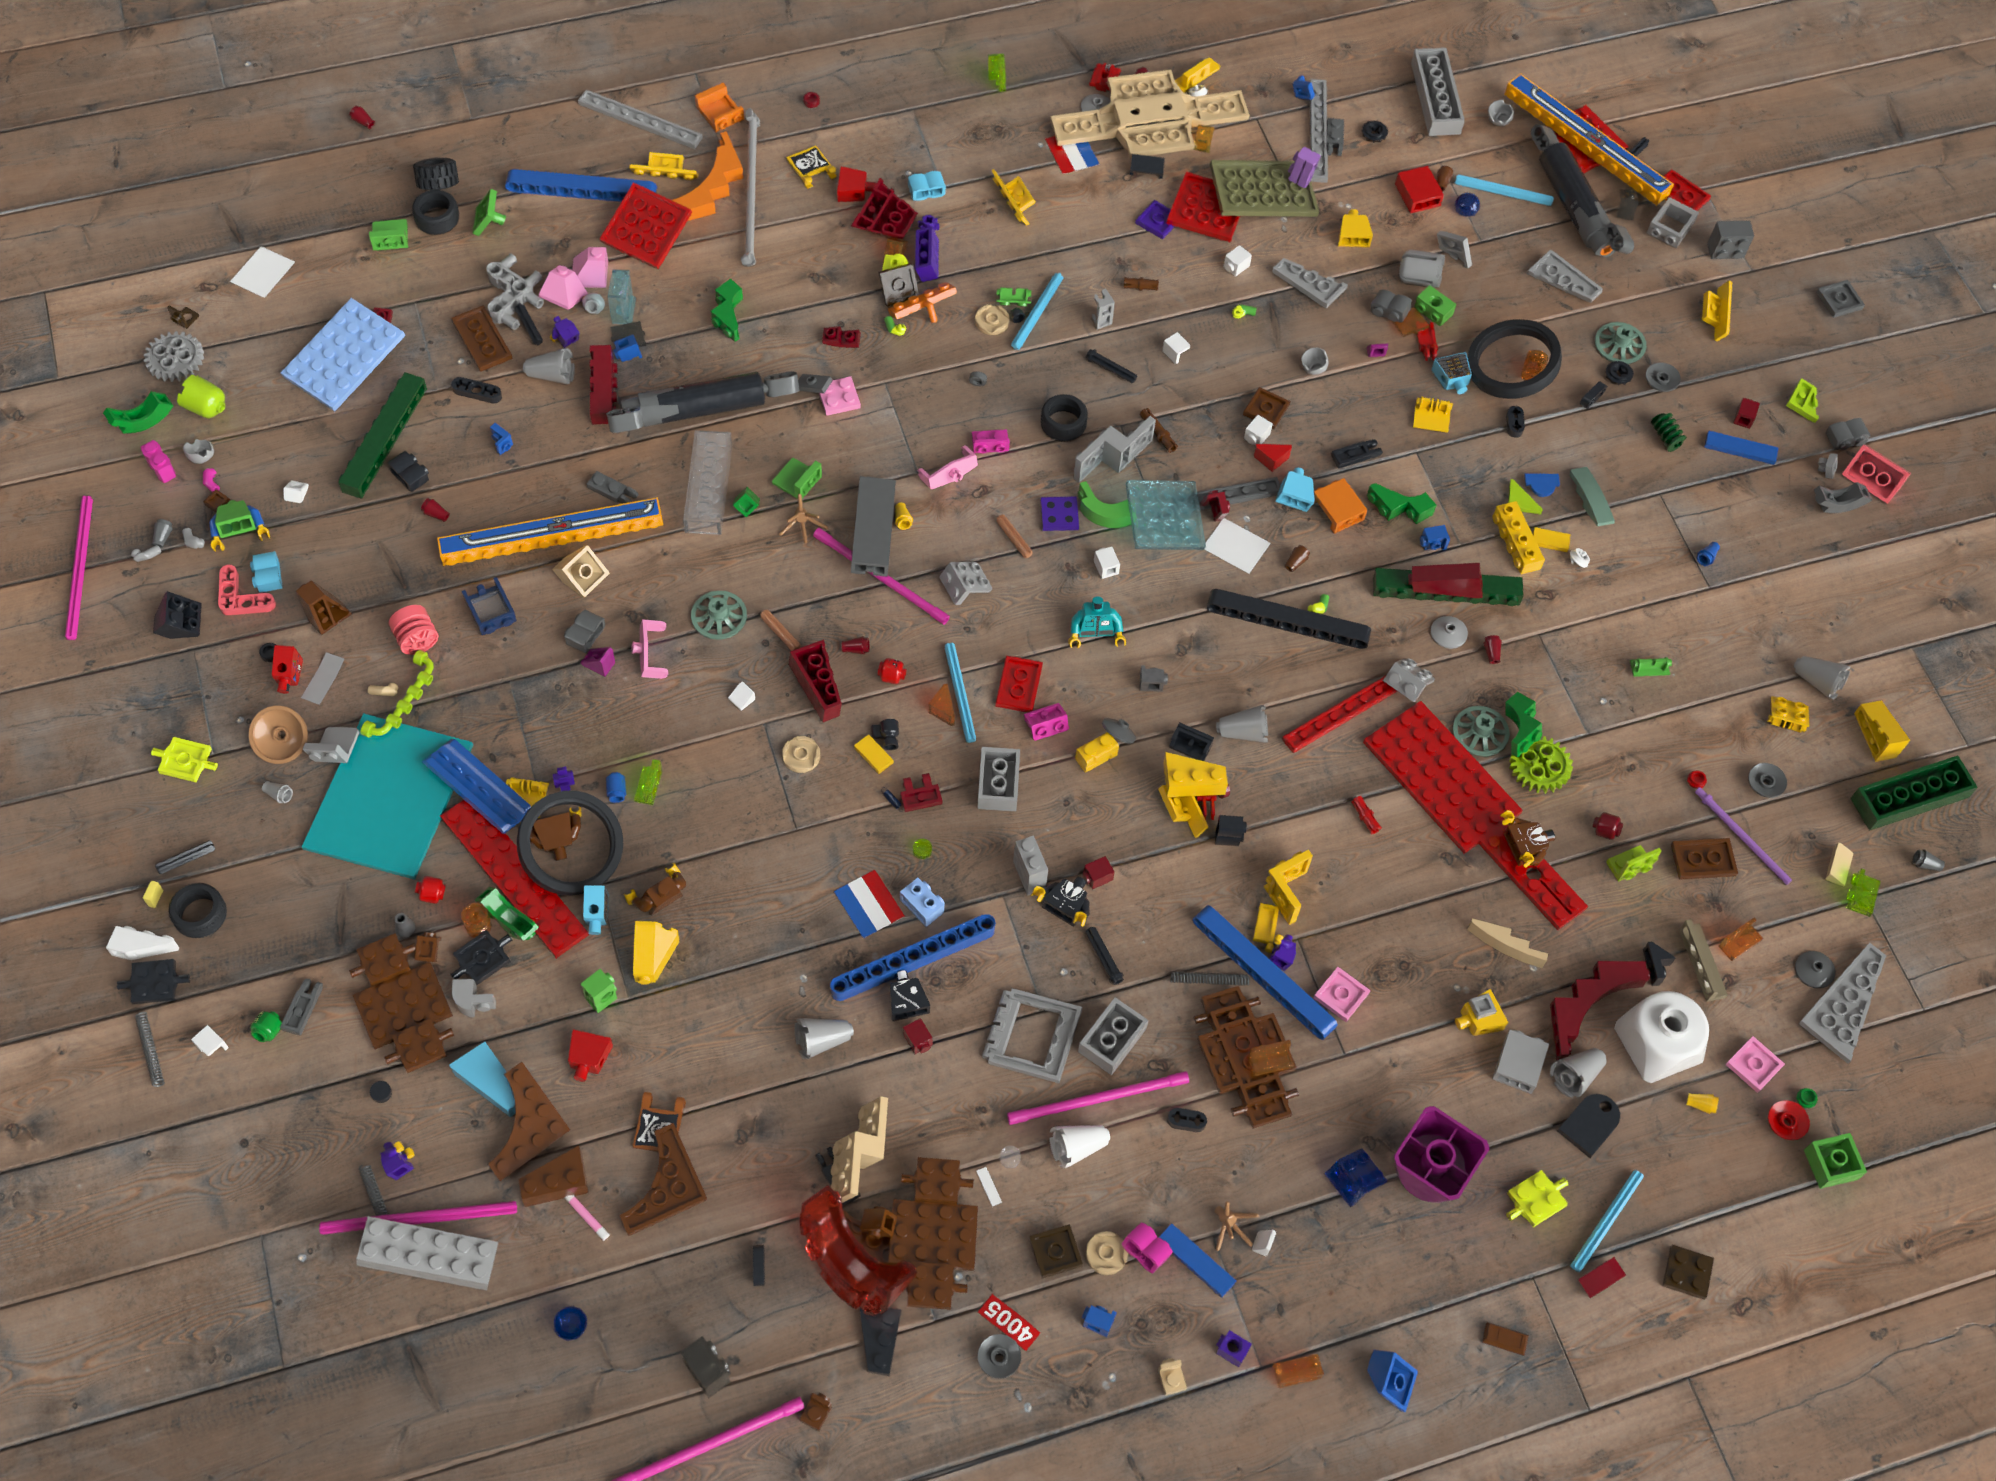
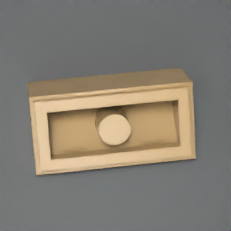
(1839, 865)

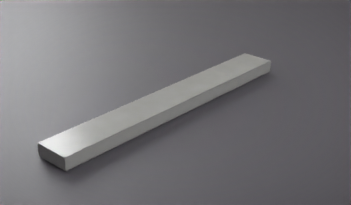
(640, 119)
(1318, 129)

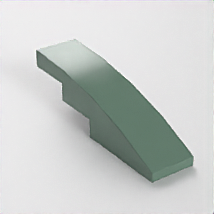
(1592, 496)

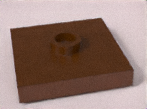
(1267, 406)

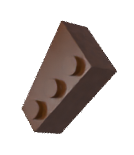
(555, 1179)

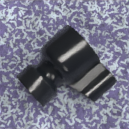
(889, 731)

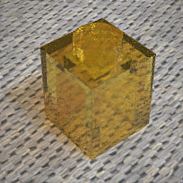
(1203, 138)

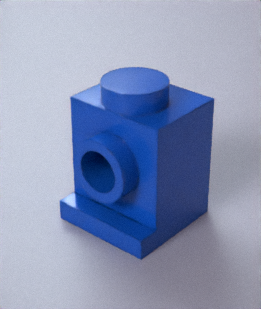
(627, 349)
(1434, 538)
(1098, 1319)

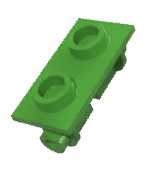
(1020, 298)
(1650, 667)

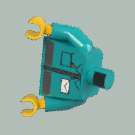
(1095, 620)

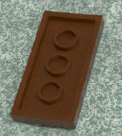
(481, 338)

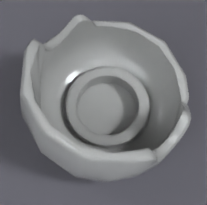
(1500, 113)
(1315, 361)
(199, 451)

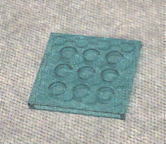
(1165, 515)

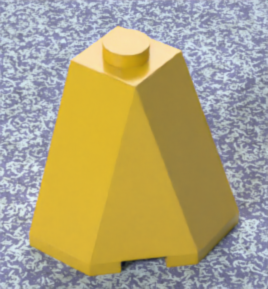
(652, 950)

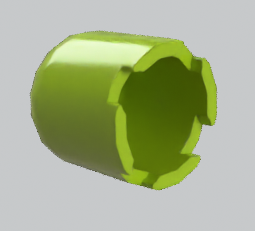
(201, 397)

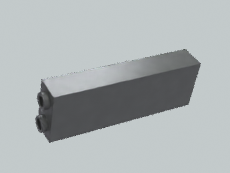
(873, 526)

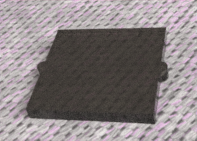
(625, 330)

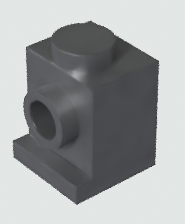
(1152, 679)

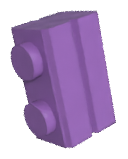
(1304, 167)

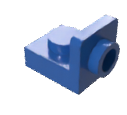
(1303, 88)
(502, 438)

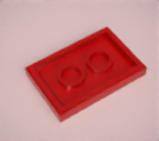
(1686, 191)
(1019, 684)

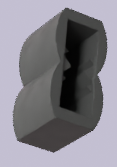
(1391, 305)
(1848, 434)
(584, 631)

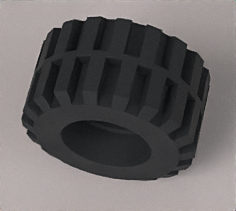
(435, 173)

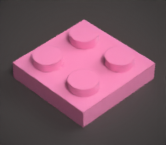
(840, 396)
(1341, 994)
(1755, 1064)

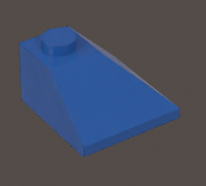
(1392, 1377)

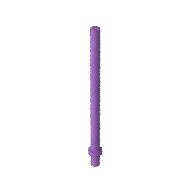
(1707, 799)

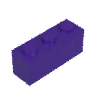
(927, 254)

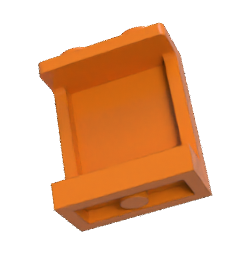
(718, 107)
(1340, 504)

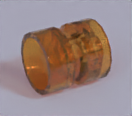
(1534, 364)
(476, 919)

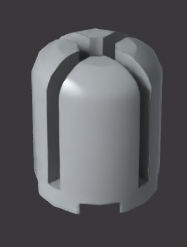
(1421, 268)

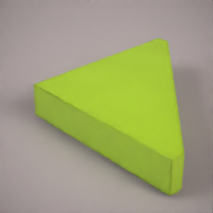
(1524, 501)

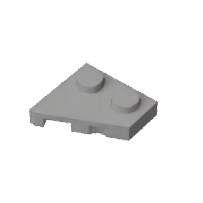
(1455, 246)

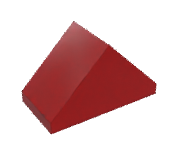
(1272, 454)

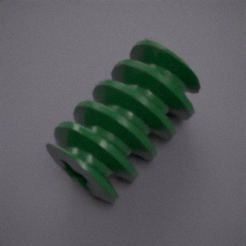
(1668, 431)

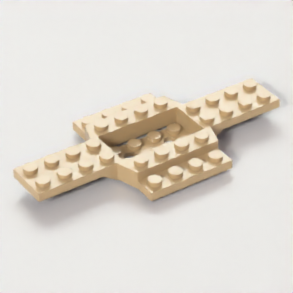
(1148, 95)

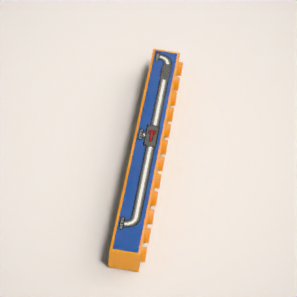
(1588, 139)
(550, 531)

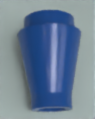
(1707, 555)

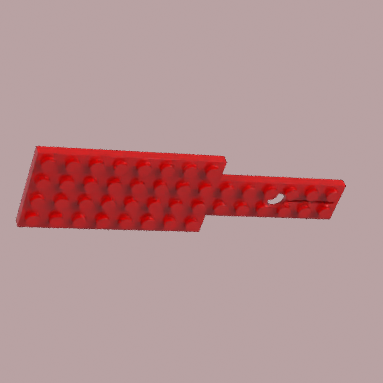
(1465, 802)

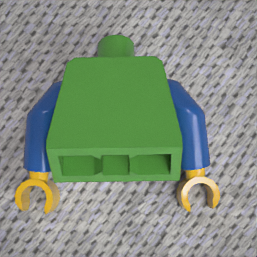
(235, 519)

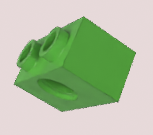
(1435, 305)
(599, 990)

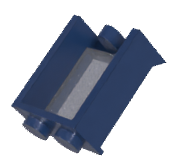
(490, 608)

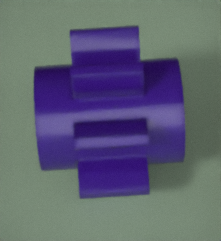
(928, 221)
(563, 779)

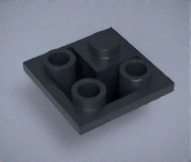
(177, 617)

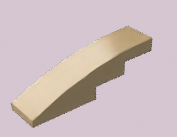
(1500, 939)

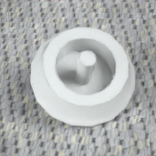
(1198, 90)
(1579, 557)

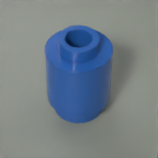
(616, 787)

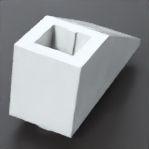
(133, 944)

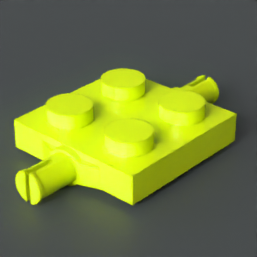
(184, 759)
(1537, 1198)

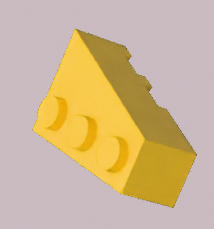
(1881, 731)
(1193, 777)

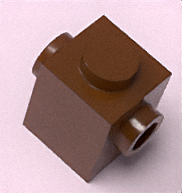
(878, 1222)

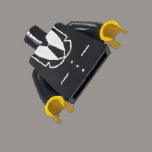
(1065, 900)

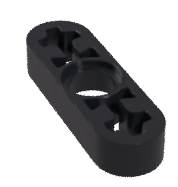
(482, 395)

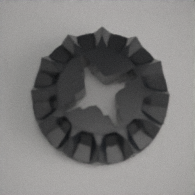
(1372, 126)
(1624, 369)

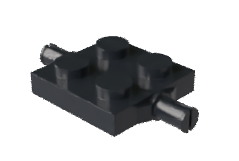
(481, 957)
(153, 981)

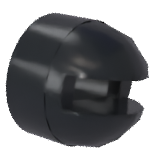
(1017, 315)

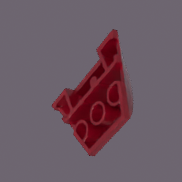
(885, 213)

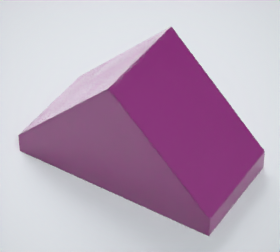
(599, 660)

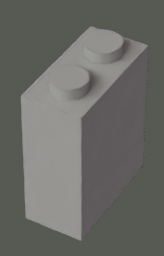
(1030, 864)
(1520, 1061)

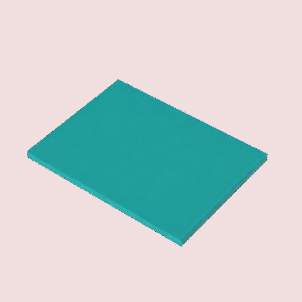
(383, 801)

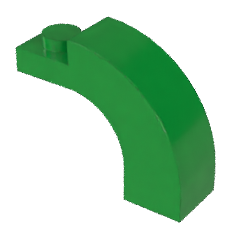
(144, 416)

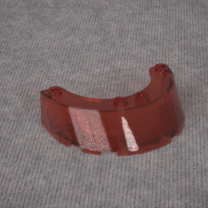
(844, 1261)

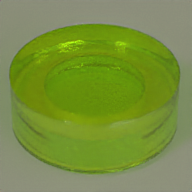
(922, 848)

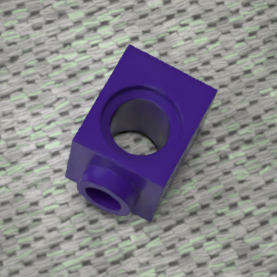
(1233, 1357)

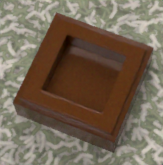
(215, 500)

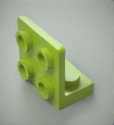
(1632, 862)

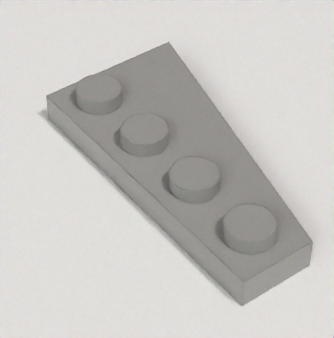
(1563, 275)
(1317, 287)

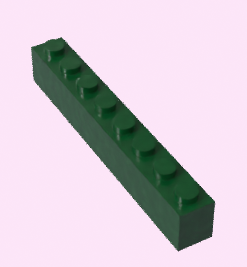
(382, 435)
(1496, 589)

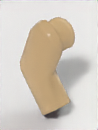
(390, 690)

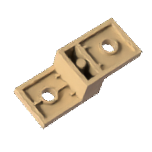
(859, 1148)

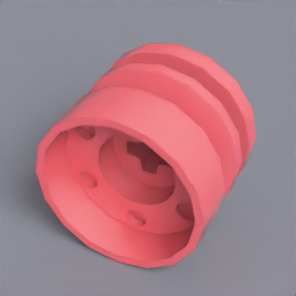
(413, 629)

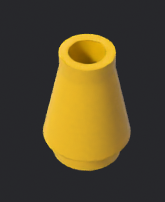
(902, 516)
(1704, 1102)

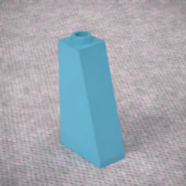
(486, 1076)

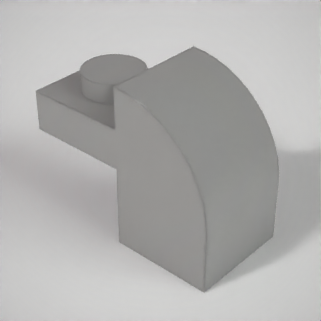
(468, 1001)

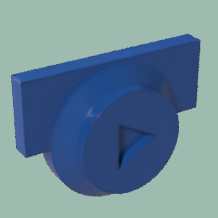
(1542, 484)

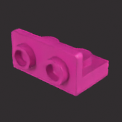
(990, 441)
(1047, 721)

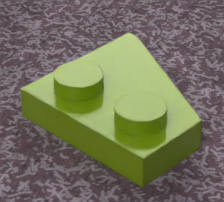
(1804, 400)

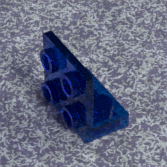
(1355, 1176)

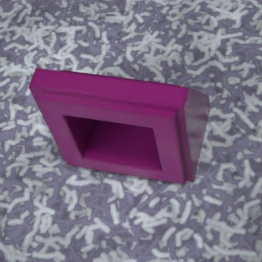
(1377, 350)

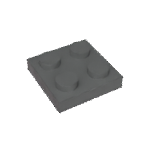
(1840, 298)

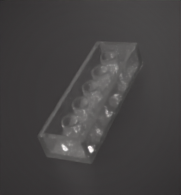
(707, 482)

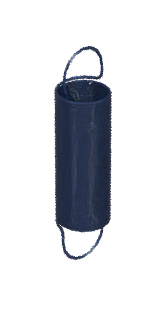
(892, 799)

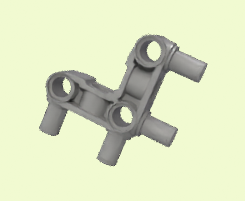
(515, 291)

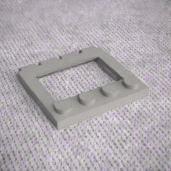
(1059, 1045)

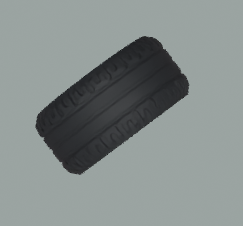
(439, 224)
(1059, 431)
(190, 894)

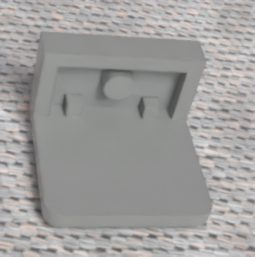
(964, 578)
(1408, 678)
(334, 746)

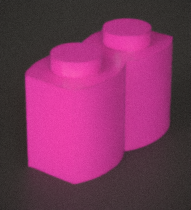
(158, 461)
(1147, 1247)

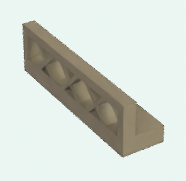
(1702, 961)

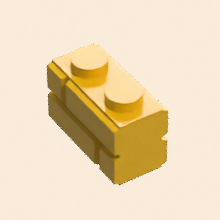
(1096, 752)

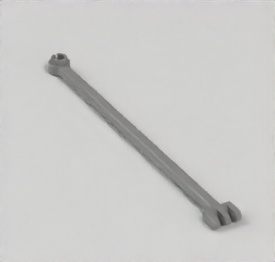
(748, 258)

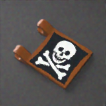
(654, 1119)

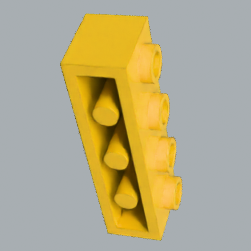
(1518, 537)

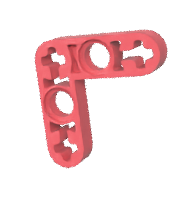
(237, 600)

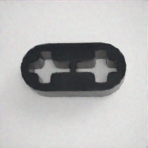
(1593, 395)
(1511, 421)
(1186, 1124)
(758, 1265)

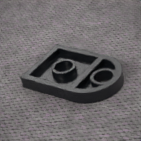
(1589, 1125)

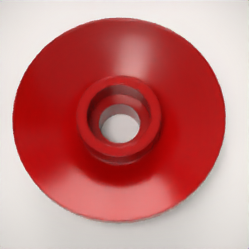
(1794, 1114)

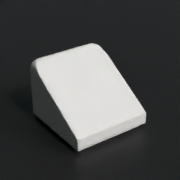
(295, 491)
(742, 696)
(1263, 1242)

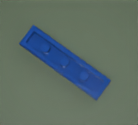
(1741, 447)
(1198, 1261)

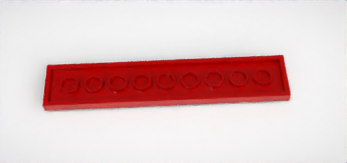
(500, 861)

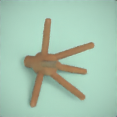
(802, 516)
(1229, 1219)

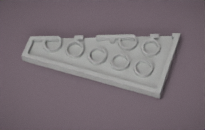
(1843, 1008)

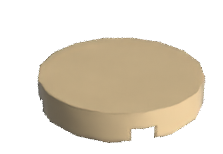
(992, 319)
(801, 754)
(1106, 1253)

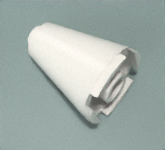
(1077, 1142)

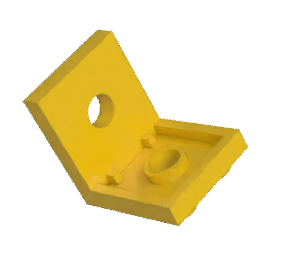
(1277, 884)

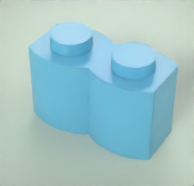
(926, 185)
(266, 571)

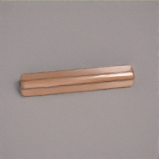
(1014, 536)
(780, 630)

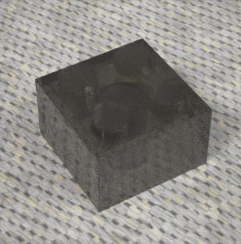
(706, 1368)

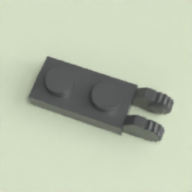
(1335, 135)
(611, 488)
(301, 1008)

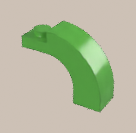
(1101, 513)

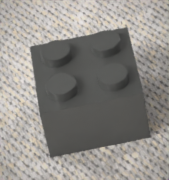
(1730, 239)

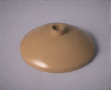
(266, 738)

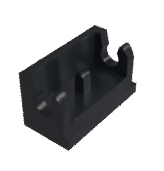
(1147, 164)
(1191, 742)

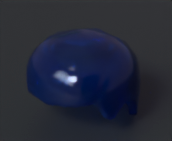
(1467, 204)
(570, 1323)

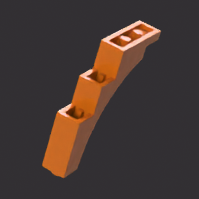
(715, 186)

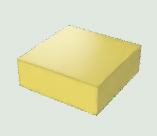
(153, 894)

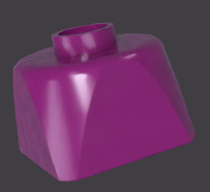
(1449, 1143)

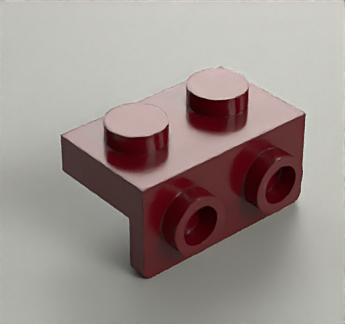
(1219, 505)

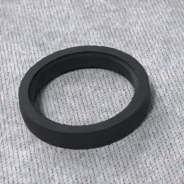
(1522, 388)
(574, 798)

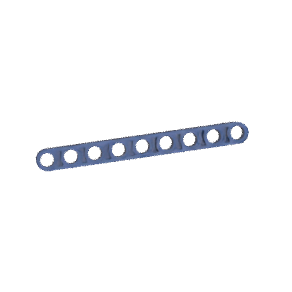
(572, 185)
(906, 964)
(1265, 972)

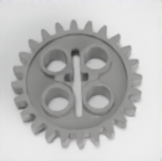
(173, 356)

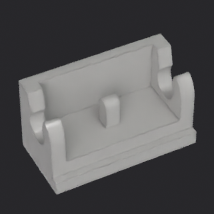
(1105, 310)

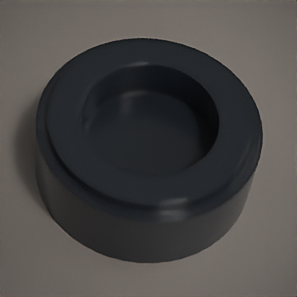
(267, 652)
(380, 1092)

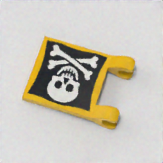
(809, 163)

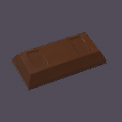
(1505, 1338)

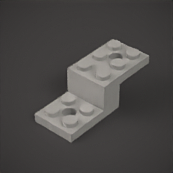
(1114, 449)

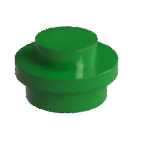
(1807, 1098)

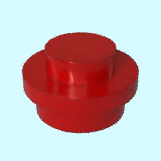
(1696, 779)

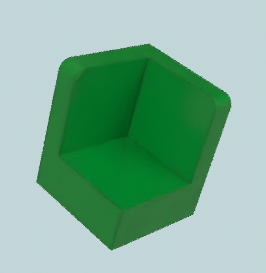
(746, 502)

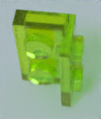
(997, 70)
(648, 783)
(1863, 893)

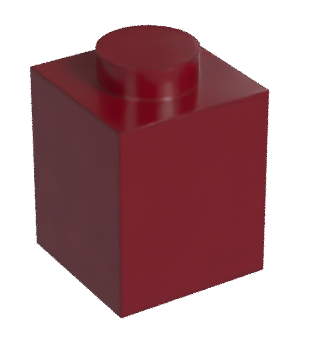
(1746, 413)
(1098, 872)
(918, 1036)

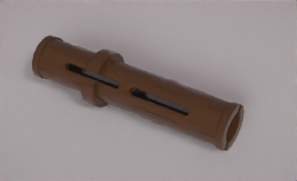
(1163, 436)

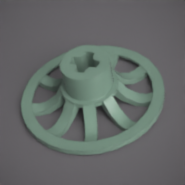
(1621, 339)
(718, 611)
(1482, 728)

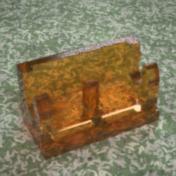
(1298, 1371)

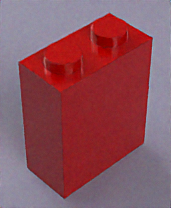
(1419, 189)

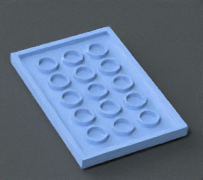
(342, 354)

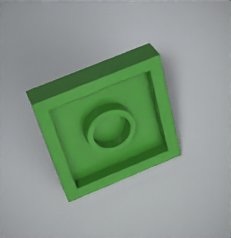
(486, 213)

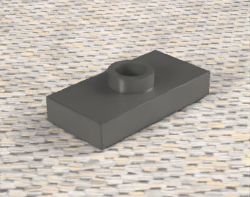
(814, 383)

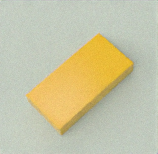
(1552, 539)
(873, 754)
(1266, 923)

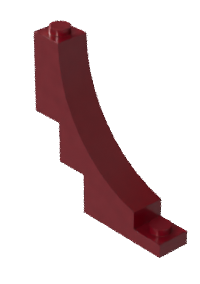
(1608, 978)

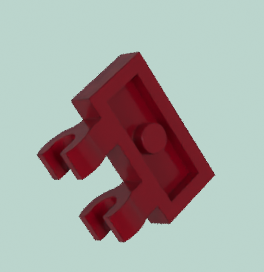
(922, 797)

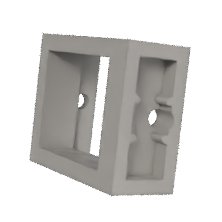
(1680, 213)

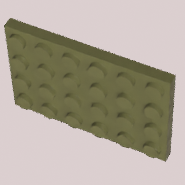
(1260, 189)

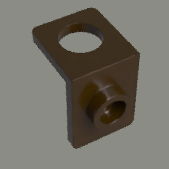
(178, 316)

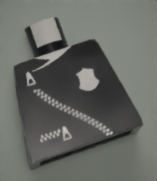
(907, 998)

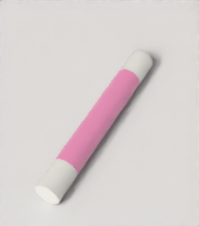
(584, 1213)

